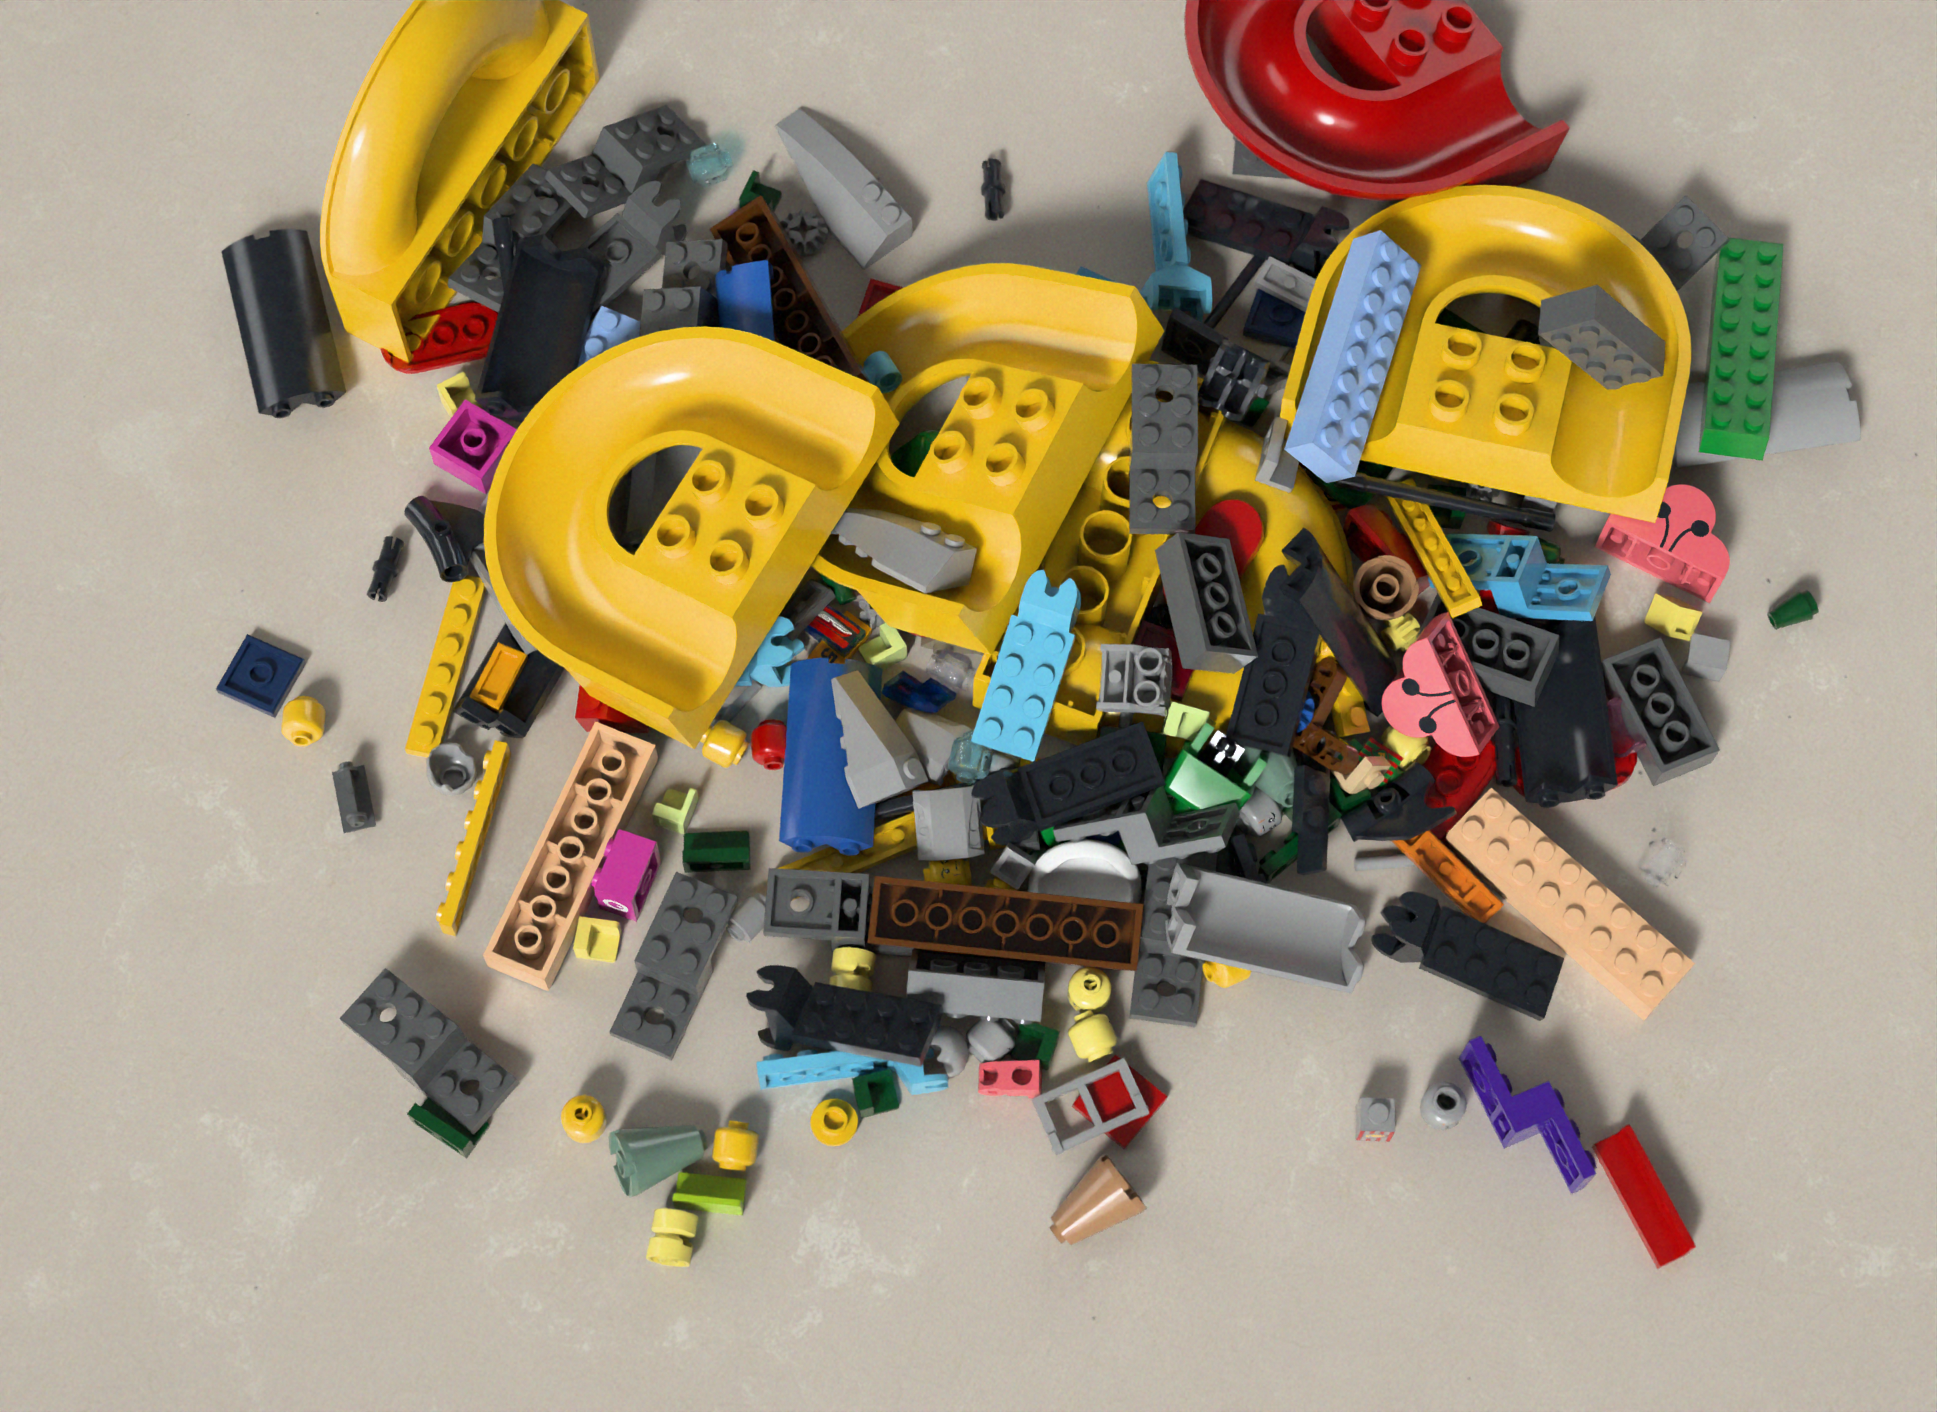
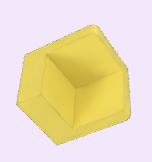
(455, 391)
(1673, 617)
(597, 939)

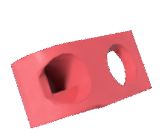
(1010, 1078)

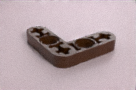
(1314, 732)

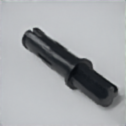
(1504, 742)

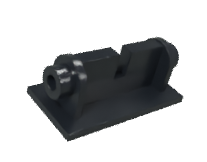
(1221, 753)

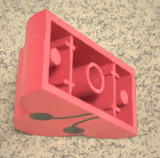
(1675, 546)
(1440, 693)

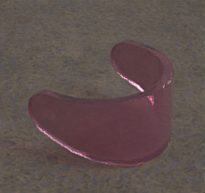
(1621, 740)

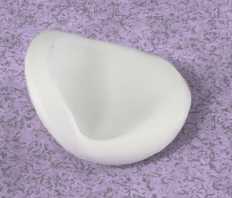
(1087, 871)

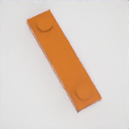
(1450, 876)

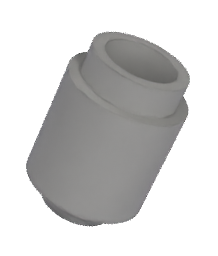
(747, 918)

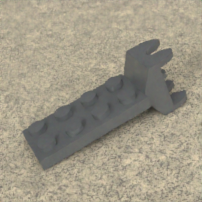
(633, 241)

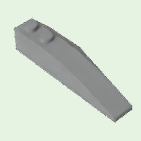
(845, 192)
(908, 548)

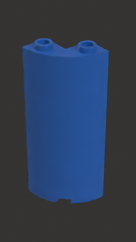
(746, 298)
(815, 792)

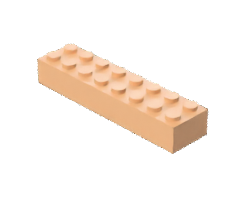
(560, 871)
(1568, 904)

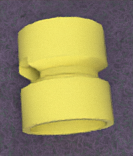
(853, 968)
(671, 1238)

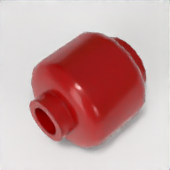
(769, 744)

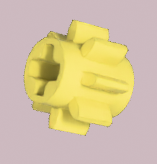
(1400, 632)

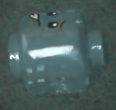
(709, 164)
(969, 759)

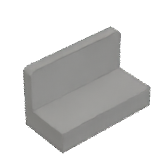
(1285, 283)
(1276, 465)

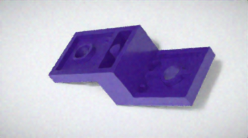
(1528, 1114)

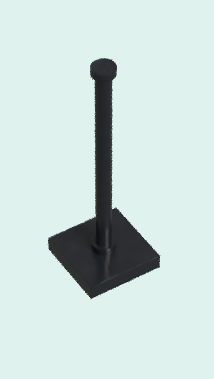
(1197, 341)

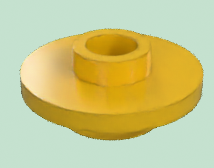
(834, 1122)

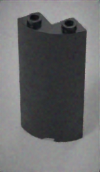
(283, 322)
(538, 325)
(1338, 619)
(525, 699)
(1568, 732)

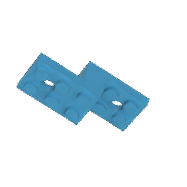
(1524, 580)

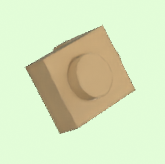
(1365, 776)

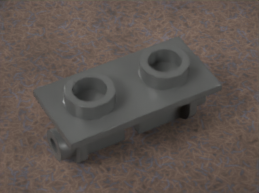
(353, 797)

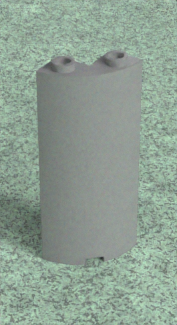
(1807, 412)
(1264, 928)

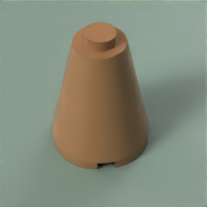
(1385, 588)
(1096, 1204)

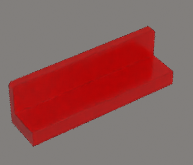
(1644, 1197)

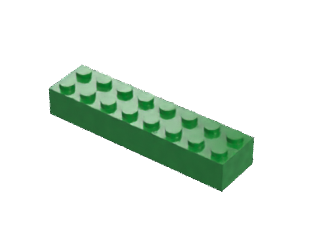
(1741, 349)

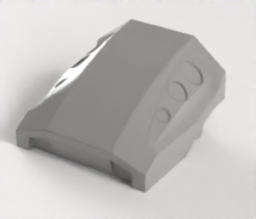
(1135, 679)
(932, 740)
(948, 824)

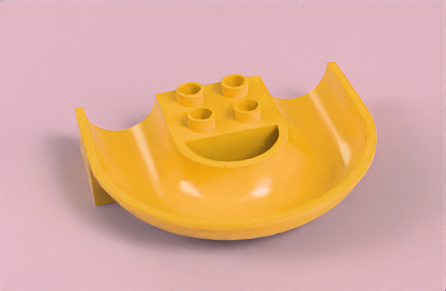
(433, 142)
(1041, 397)
(1504, 406)
(1122, 574)
(690, 608)

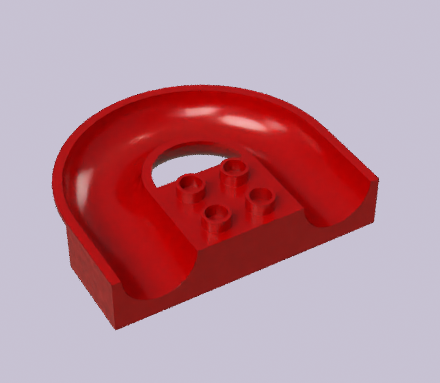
(1417, 103)

